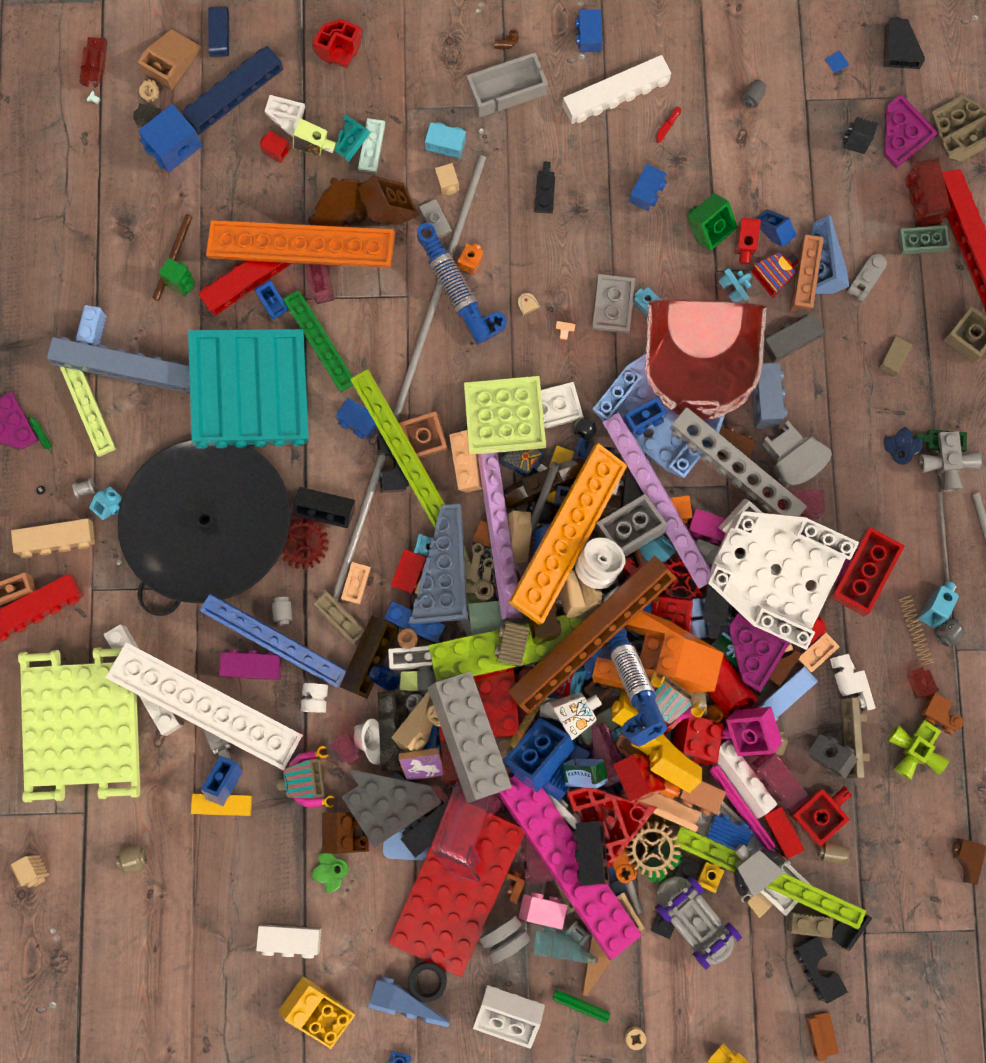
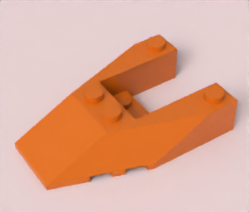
(668, 652)

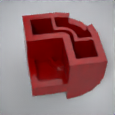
(338, 42)

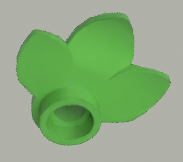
(327, 871)

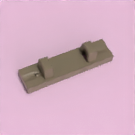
(852, 734)

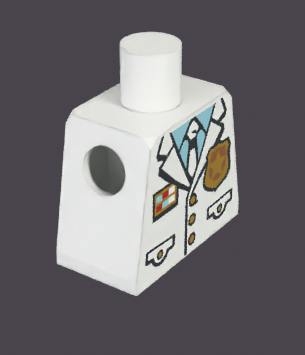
(576, 712)

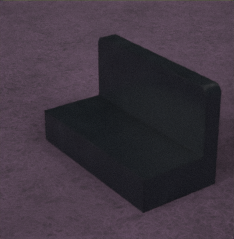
(847, 935)

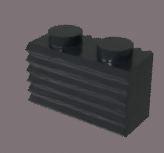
(859, 135)

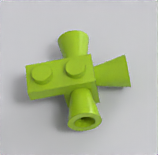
(918, 749)

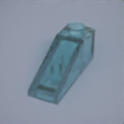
(560, 946)

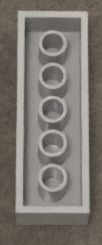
(469, 737)

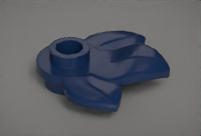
(903, 443)

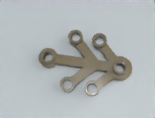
(471, 573)

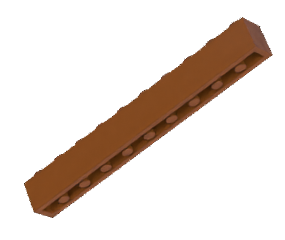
(591, 635)

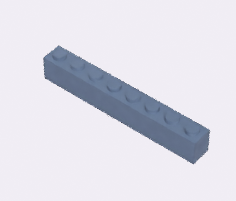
(119, 364)

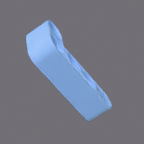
(789, 692)

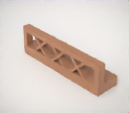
(807, 273)

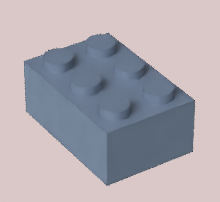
(769, 397)

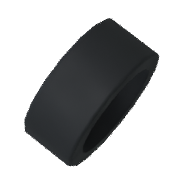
(412, 982)

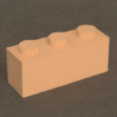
(465, 464)

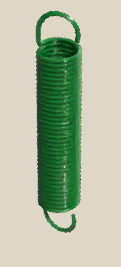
(40, 433)

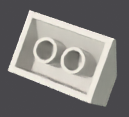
(509, 1016)

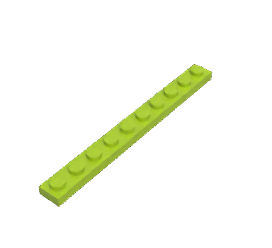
(398, 444)
(783, 884)

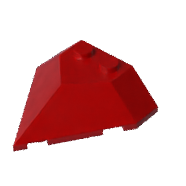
(620, 817)

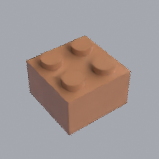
(425, 434)

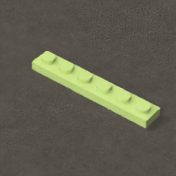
(89, 411)

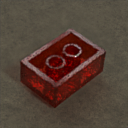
(928, 193)

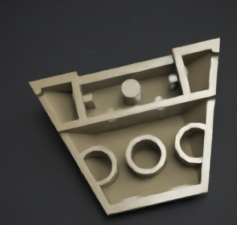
(961, 127)

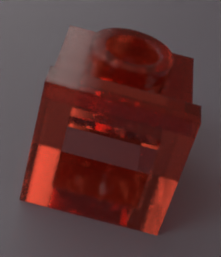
(918, 688)

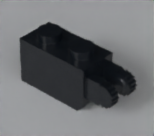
(716, 612)

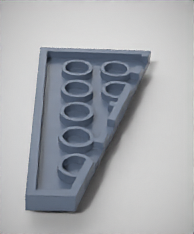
(443, 579)

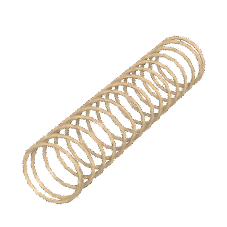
(921, 664)

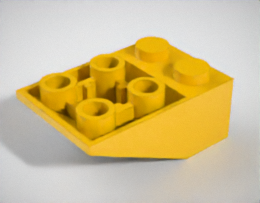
(316, 1013)

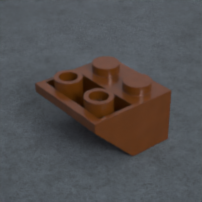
(342, 834)

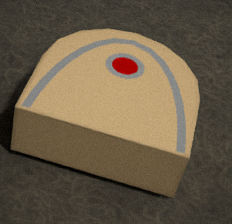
(527, 303)

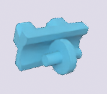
(729, 279)

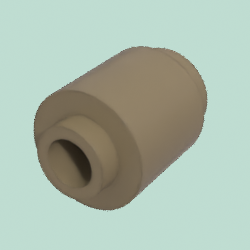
(833, 853)

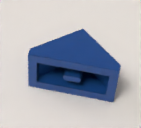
(271, 299)

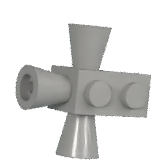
(950, 460)

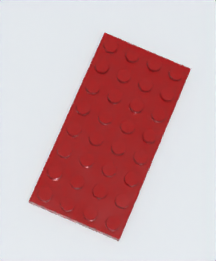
(449, 912)

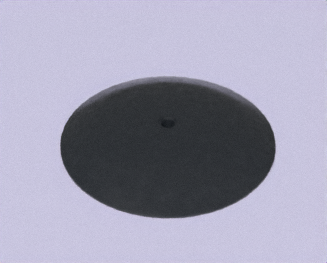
(165, 513)

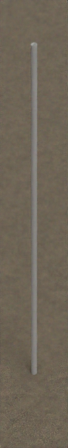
(407, 382)

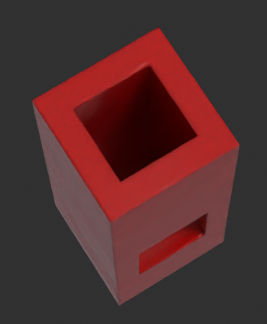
(783, 832)

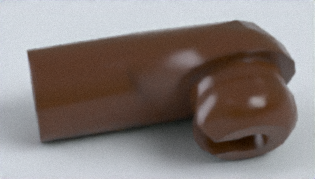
(509, 42)

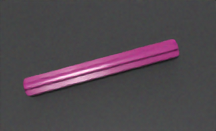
(741, 807)

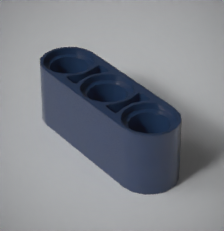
(218, 31)

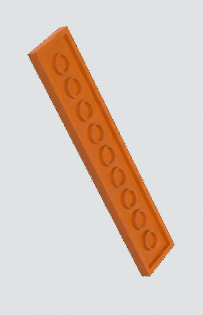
(301, 244)

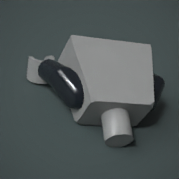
(756, 869)

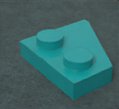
(350, 138)

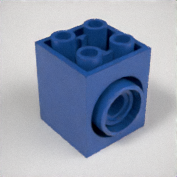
(169, 138)

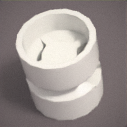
(314, 698)

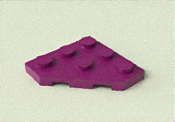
(904, 131)
(14, 425)
(755, 651)

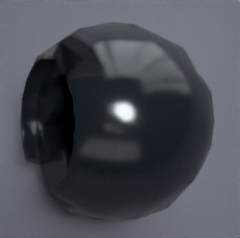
(584, 428)

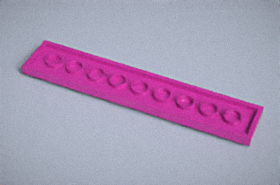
(557, 848)

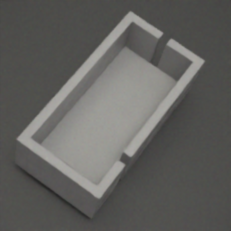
(507, 84)

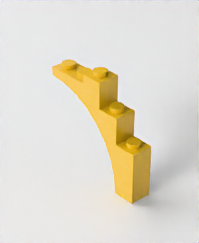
(664, 756)

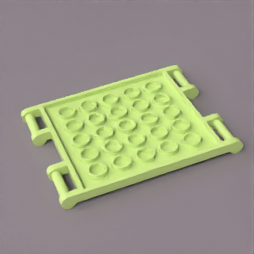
(77, 727)

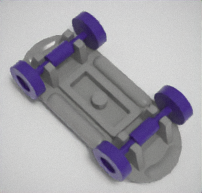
(695, 920)

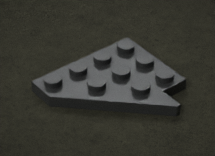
(387, 804)

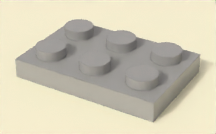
(613, 304)

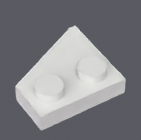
(284, 113)

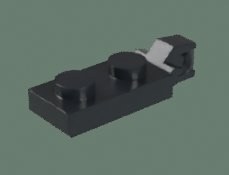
(545, 190)

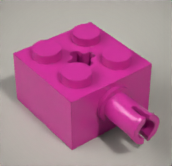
(753, 731)

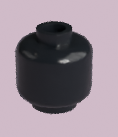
(547, 514)

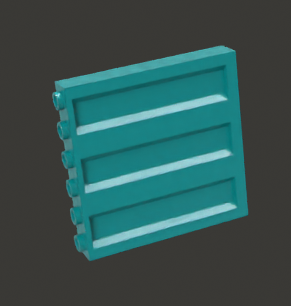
(247, 388)

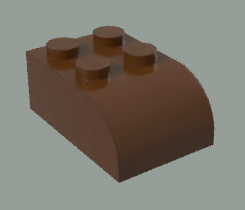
(387, 200)

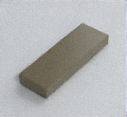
(339, 617)

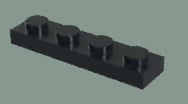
(684, 870)

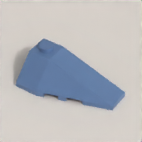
(832, 268)
(392, 997)

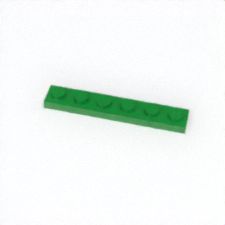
(319, 340)

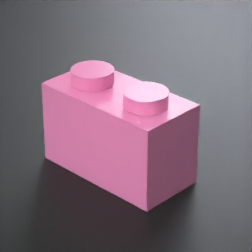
(543, 911)

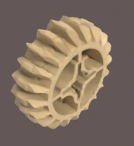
(666, 862)

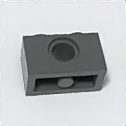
(840, 763)

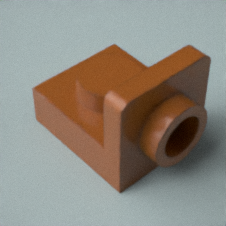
(515, 889)

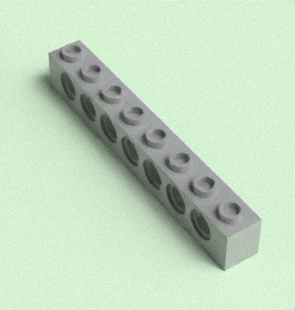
(718, 443)

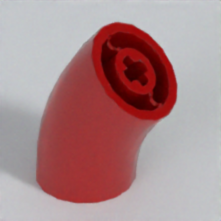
(730, 691)

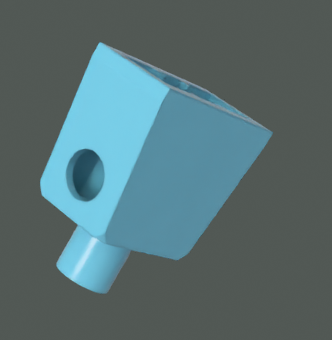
(939, 605)

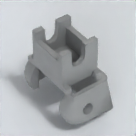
(796, 457)

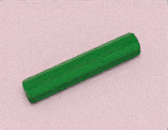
(581, 1006)

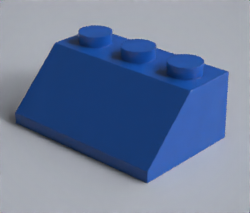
(539, 754)

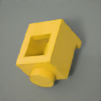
(704, 881)

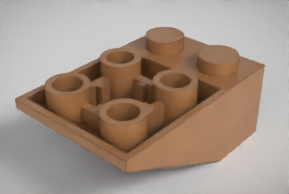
(168, 58)

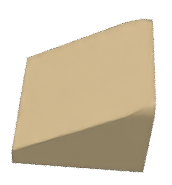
(758, 904)

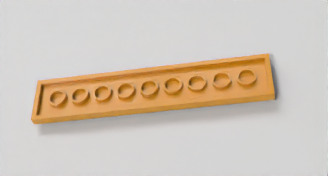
(567, 534)

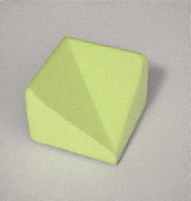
(409, 681)

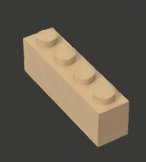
(53, 537)

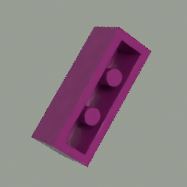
(250, 665)

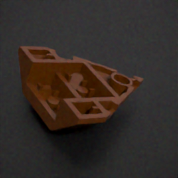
(339, 205)

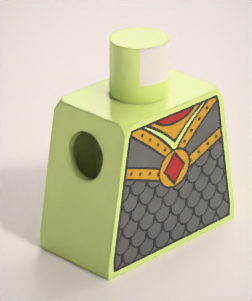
(311, 139)

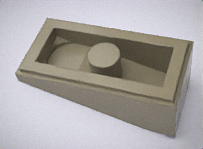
(895, 356)

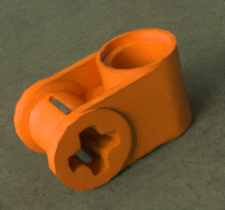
(622, 864)

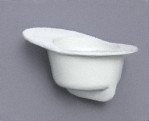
(367, 739)

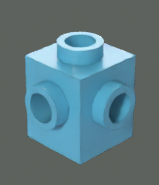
(106, 503)

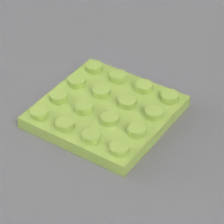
(504, 415)

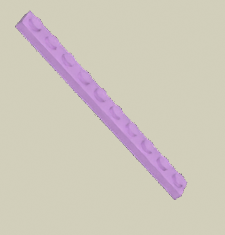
(652, 487)
(499, 534)

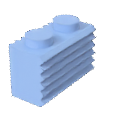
(91, 325)

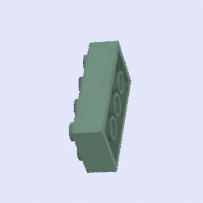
(923, 240)

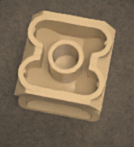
(578, 598)

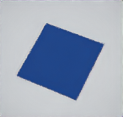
(837, 61)

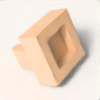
(565, 328)

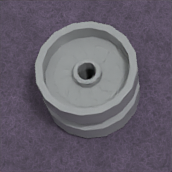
(506, 941)

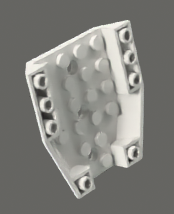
(779, 600)

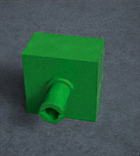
(712, 221)

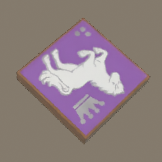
(421, 764)

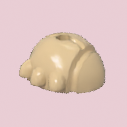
(149, 90)

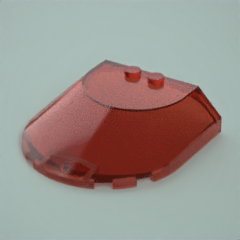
(704, 354)

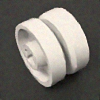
(600, 563)

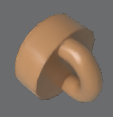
(407, 638)

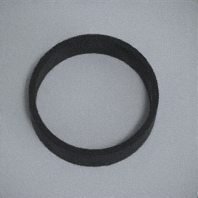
(139, 595)

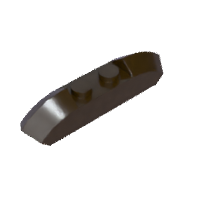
(531, 487)

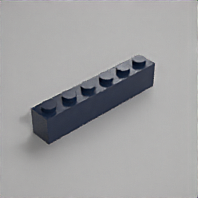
(233, 89)

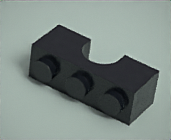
(390, 480)
(827, 986)

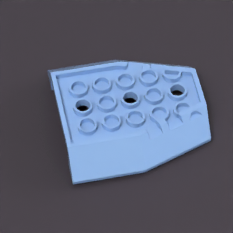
(630, 392)

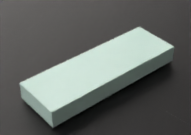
(372, 146)

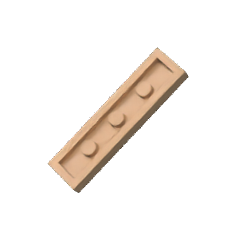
(672, 810)

